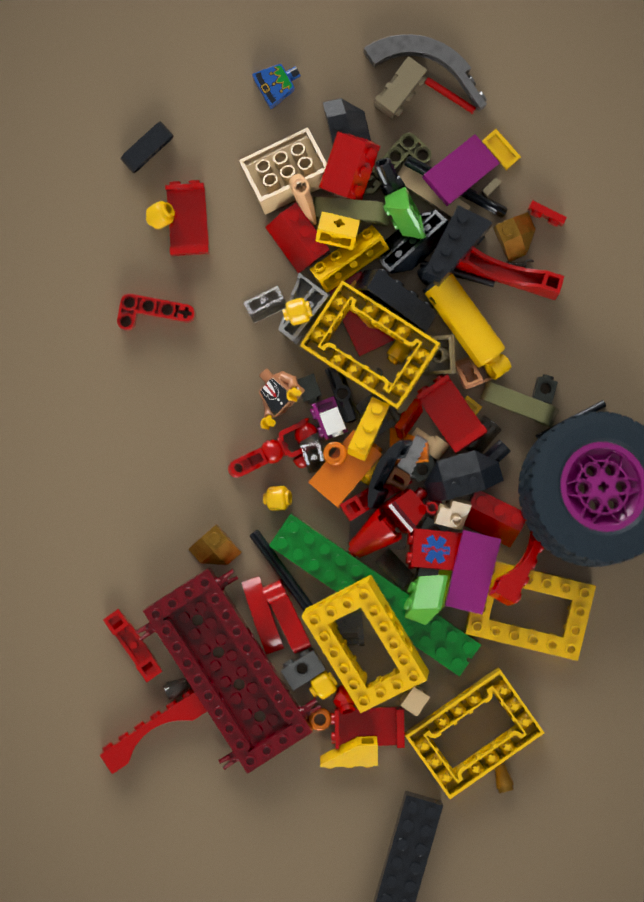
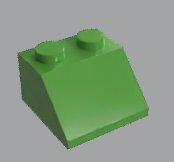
(404, 214)
(425, 598)

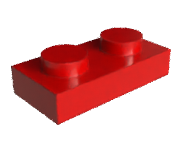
(553, 217)

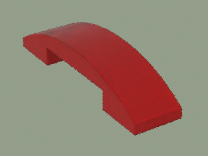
(359, 503)
(262, 615)
(136, 649)

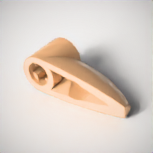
(303, 197)

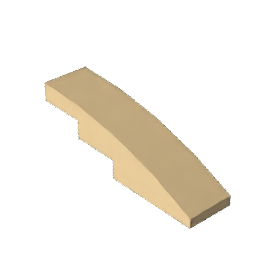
(416, 184)

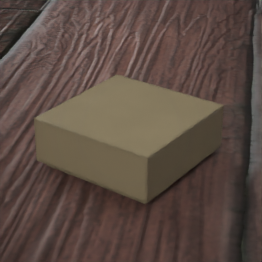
(491, 187)

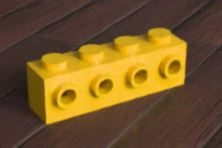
(346, 262)

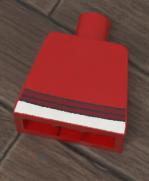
(406, 509)

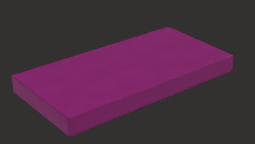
(460, 170)
(472, 572)

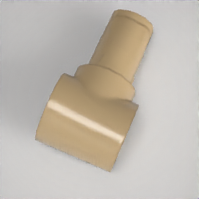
(437, 446)

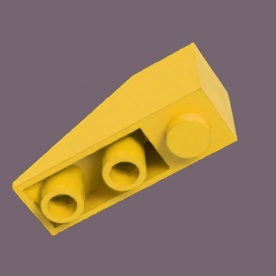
(356, 752)

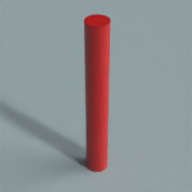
(450, 95)

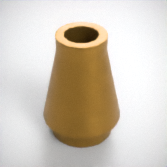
(503, 779)

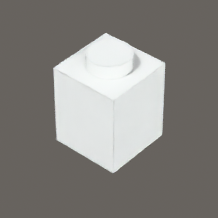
(333, 422)

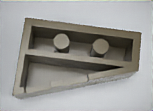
(400, 88)

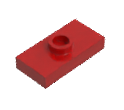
(408, 418)

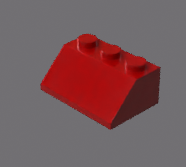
(349, 166)
(297, 238)
(494, 518)

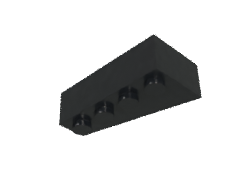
(457, 241)
(396, 298)

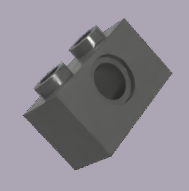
(298, 678)

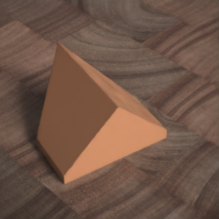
(470, 374)

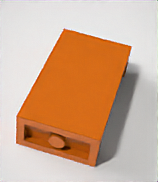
(339, 480)

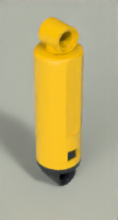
(467, 324)

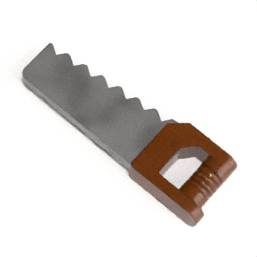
(406, 465)

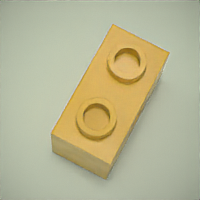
(337, 230)

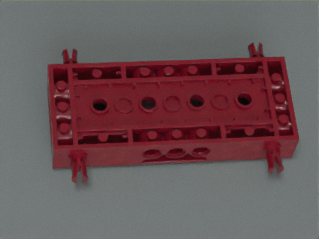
(214, 677)

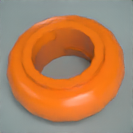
(340, 459)
(320, 727)

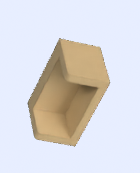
(414, 699)

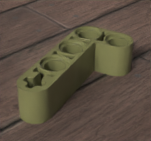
(404, 152)
(362, 210)
(520, 404)

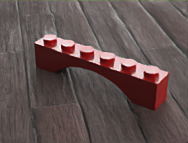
(531, 280)
(508, 586)
(119, 754)

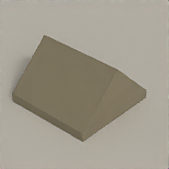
(444, 359)

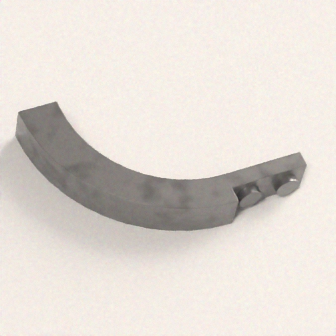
(431, 49)

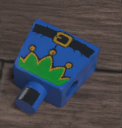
(275, 83)

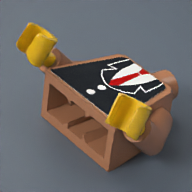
(278, 395)

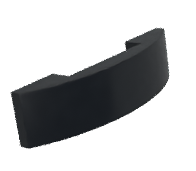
(377, 492)

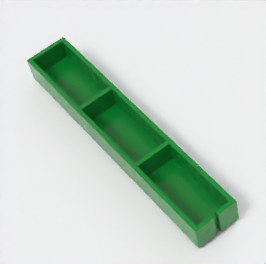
(340, 569)

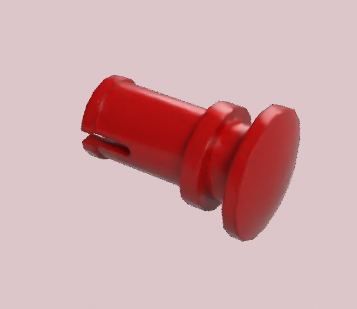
(432, 507)

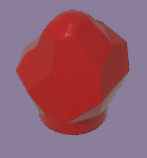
(343, 701)

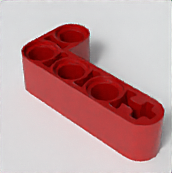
(157, 311)
(287, 616)

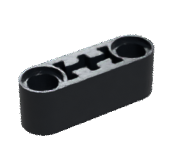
(147, 147)

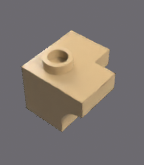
(453, 513)

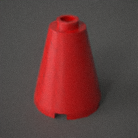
(374, 535)

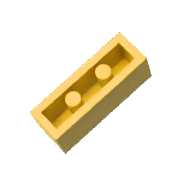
(368, 429)

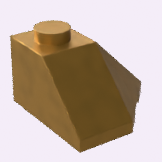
(515, 235)
(215, 548)

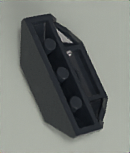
(345, 118)
(408, 252)
(462, 476)

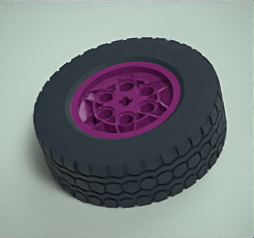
(562, 514)

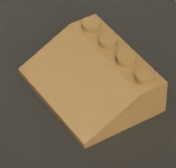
(274, 165)

